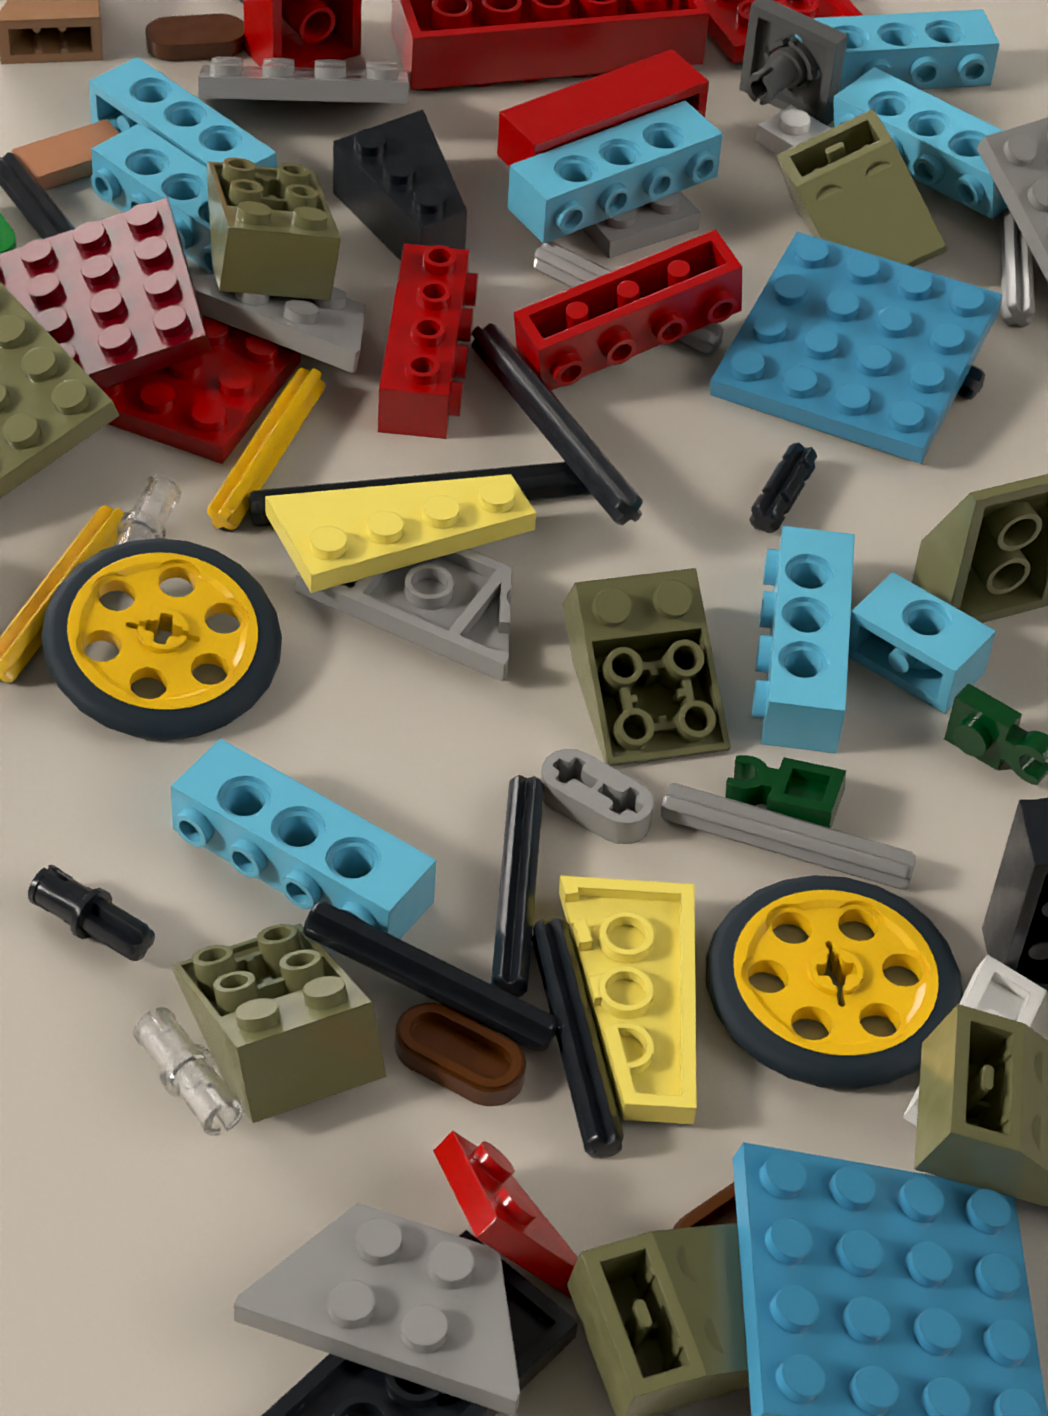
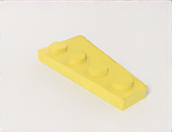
(382, 528)
(641, 988)

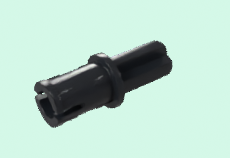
(90, 913)

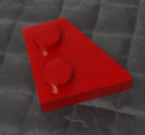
(503, 1212)

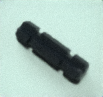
(783, 487)

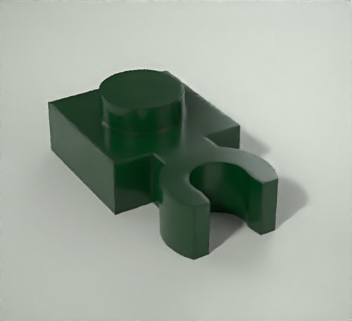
(993, 735)
(794, 789)

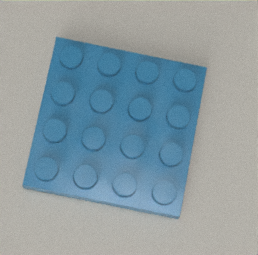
(857, 346)
(881, 1292)

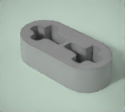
(596, 796)

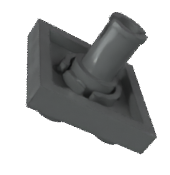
(790, 71)

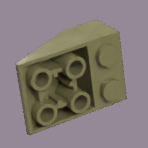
(860, 192)
(271, 230)
(646, 666)
(281, 1020)
(985, 1105)
(664, 1317)

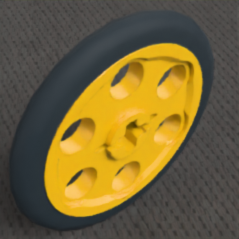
(187, 706)
(849, 1054)

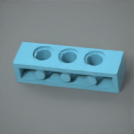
(920, 48)
(145, 96)
(930, 135)
(146, 168)
(613, 171)
(807, 639)
(300, 841)

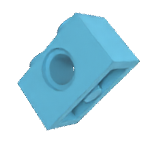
(919, 641)

